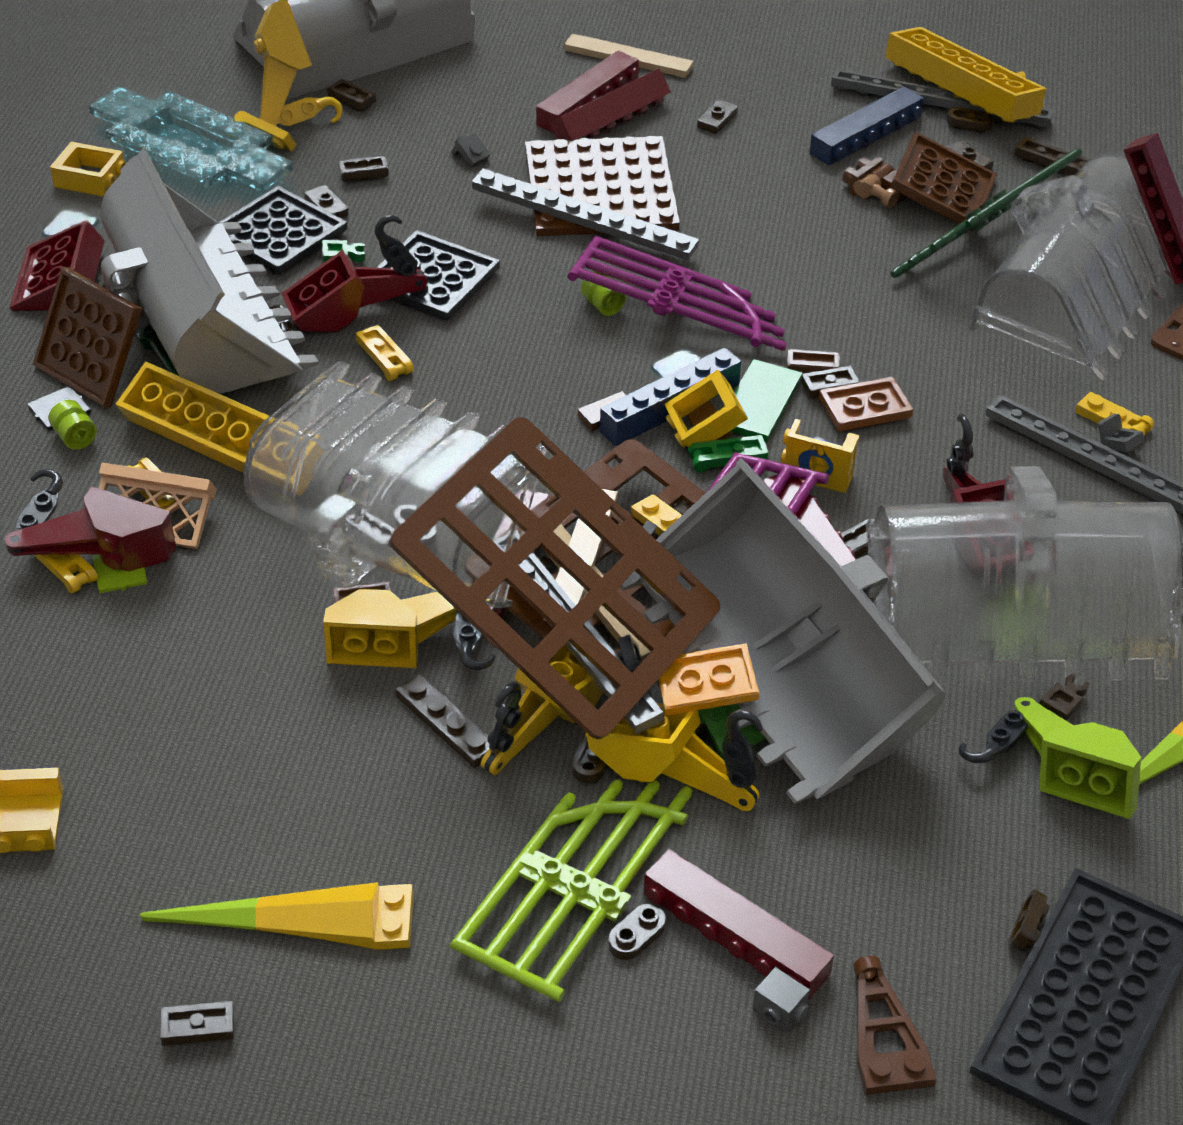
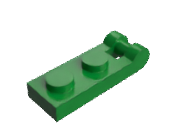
(719, 452)

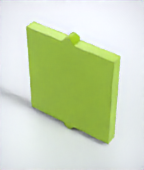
(117, 579)

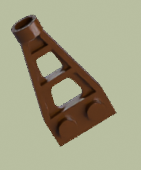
(889, 1070)

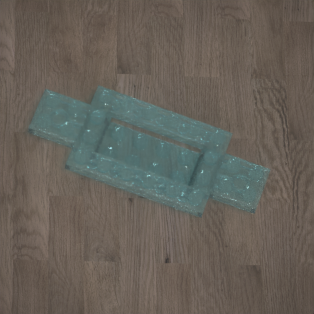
(149, 126)

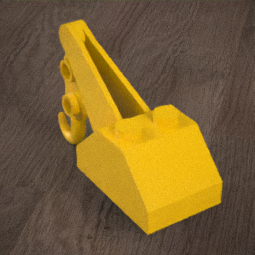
(283, 56)

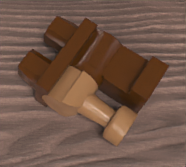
(873, 179)

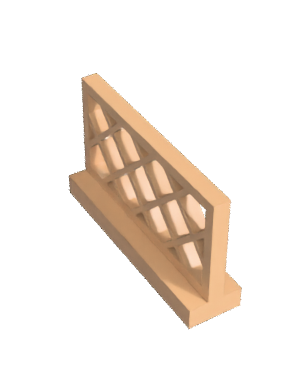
(164, 484)

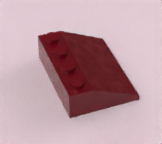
(74, 247)

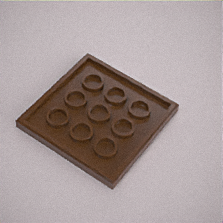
(942, 179)
(87, 336)

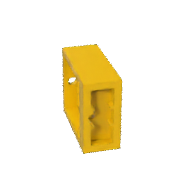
(68, 176)
(716, 424)

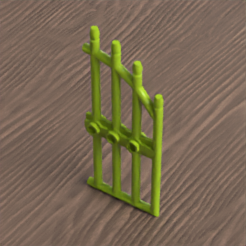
(572, 884)

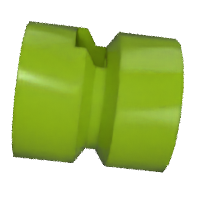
(603, 299)
(72, 424)

